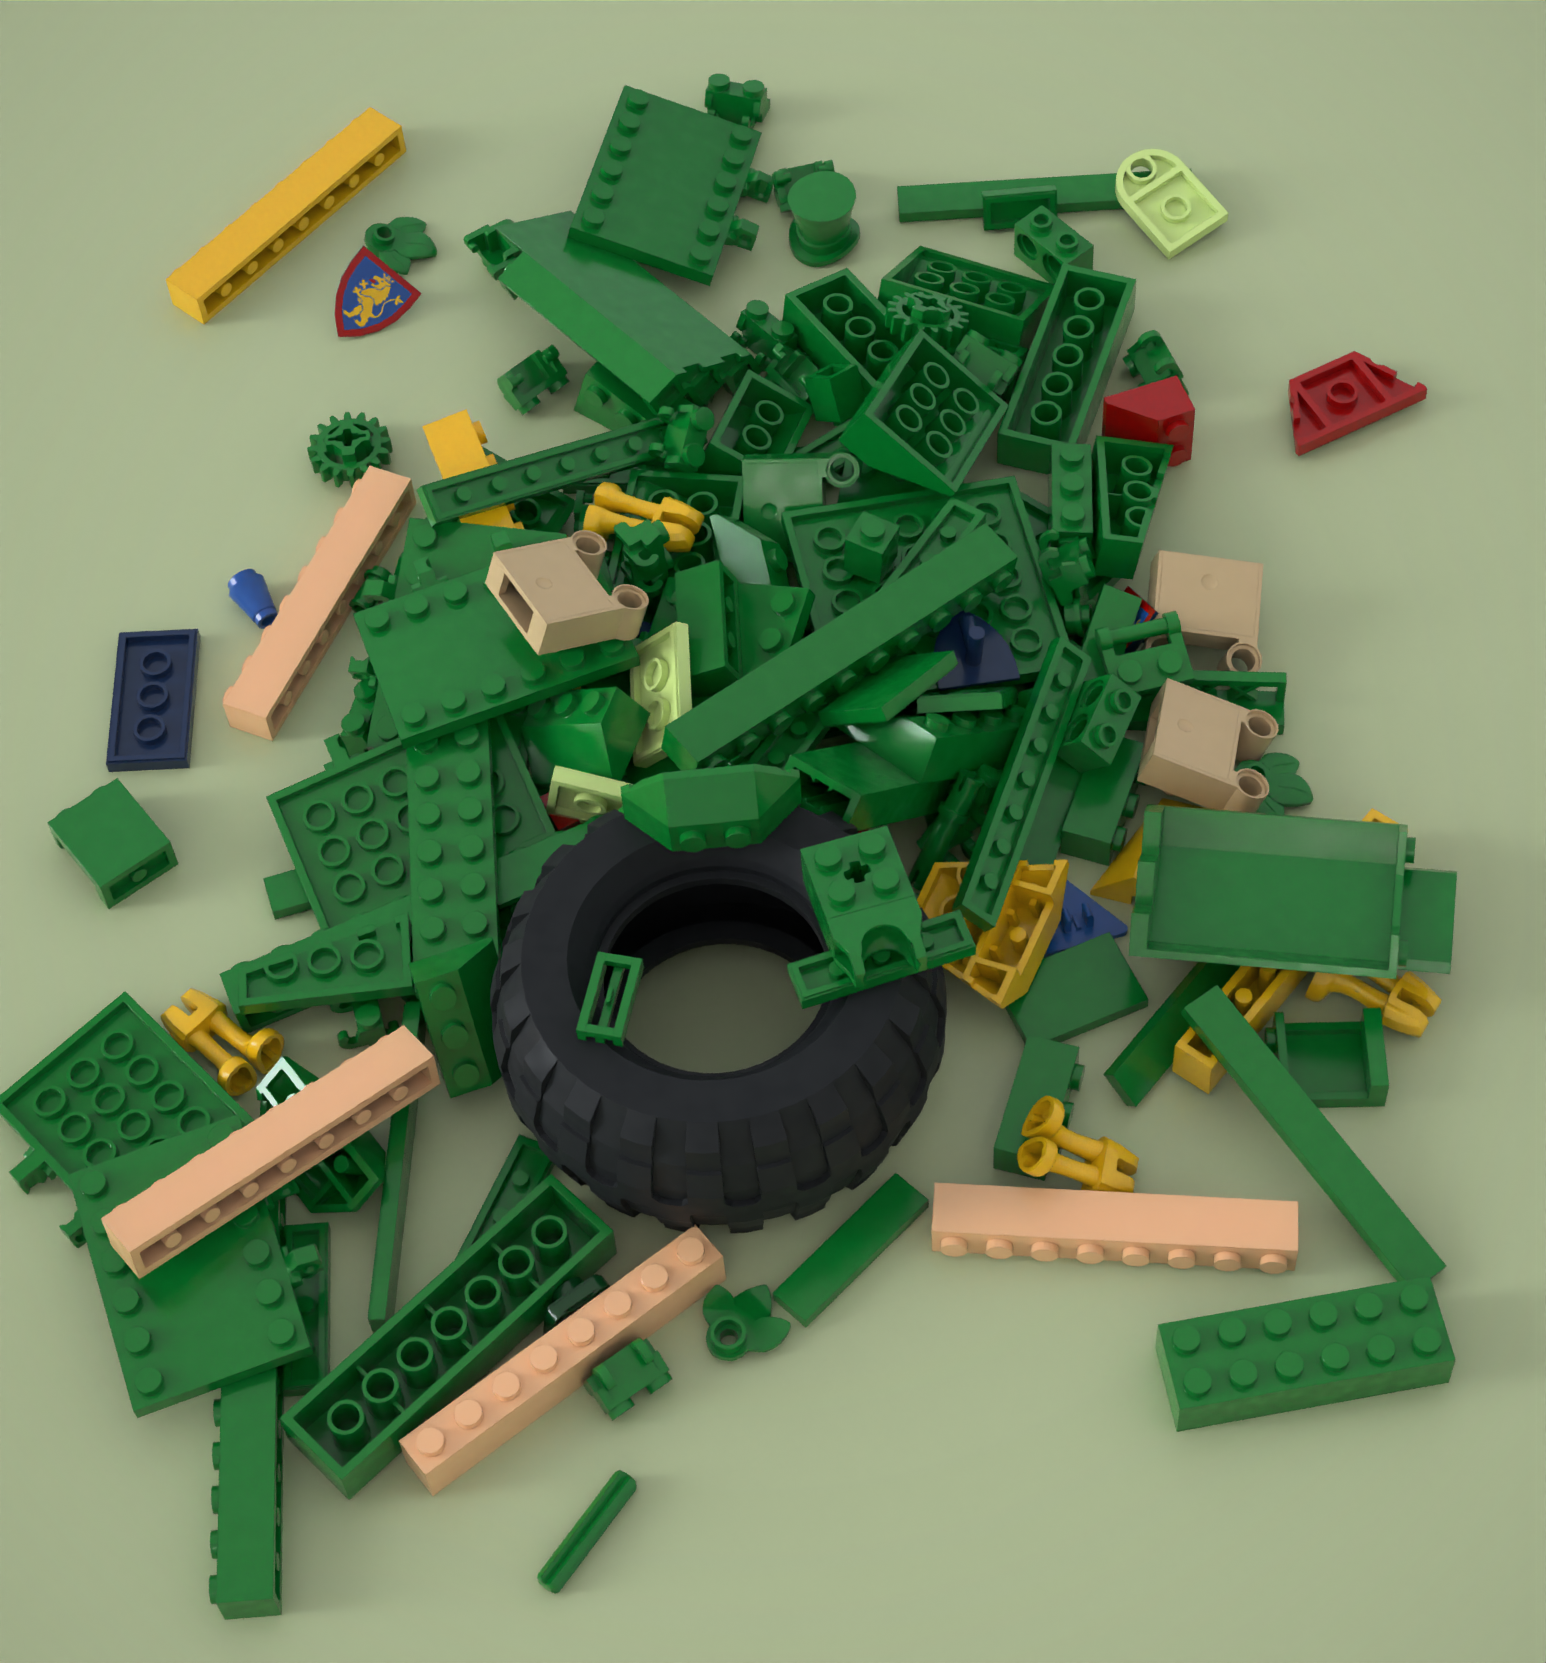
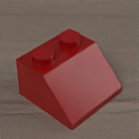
(1153, 414)

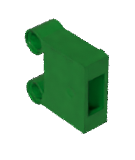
(788, 483)

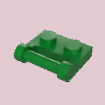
(1148, 668)

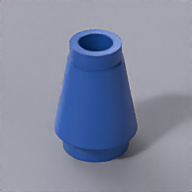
(253, 597)

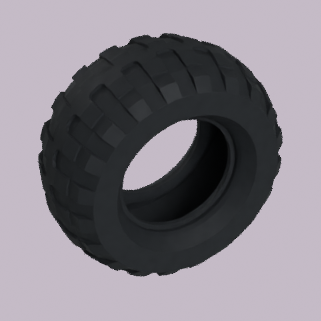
(681, 1139)

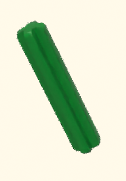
(587, 1531)

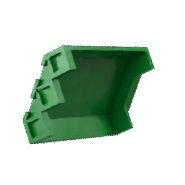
(621, 315)
(1288, 894)

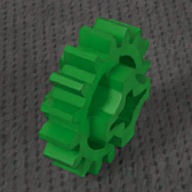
(930, 313)
(349, 448)

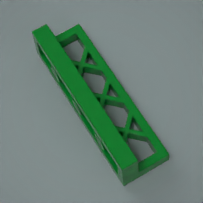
(1241, 693)

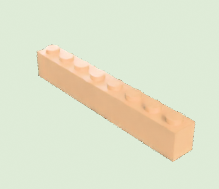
(318, 603)
(270, 1151)
(1115, 1227)
(562, 1360)

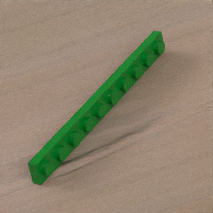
(806, 730)

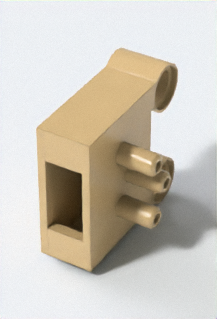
(556, 594)
(1214, 602)
(1195, 744)

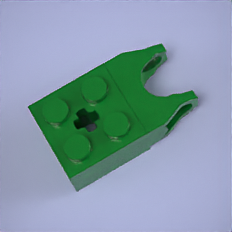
(863, 901)

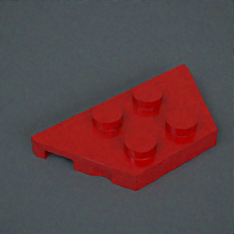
(1344, 399)

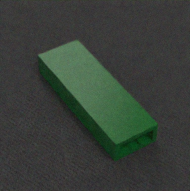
(862, 786)

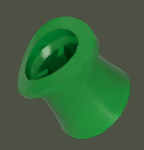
(822, 218)

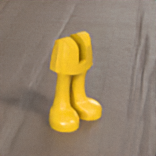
(677, 517)
(1402, 1010)
(211, 1018)
(1105, 1163)

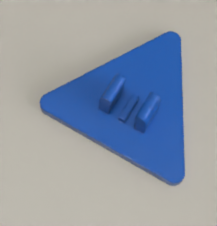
(1082, 921)

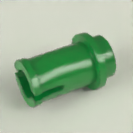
(359, 603)

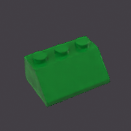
(756, 421)
(583, 732)
(458, 1013)

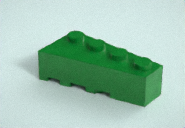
(1124, 497)

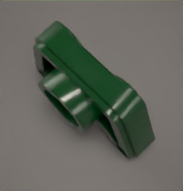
(571, 1297)

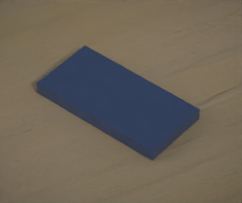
(153, 700)

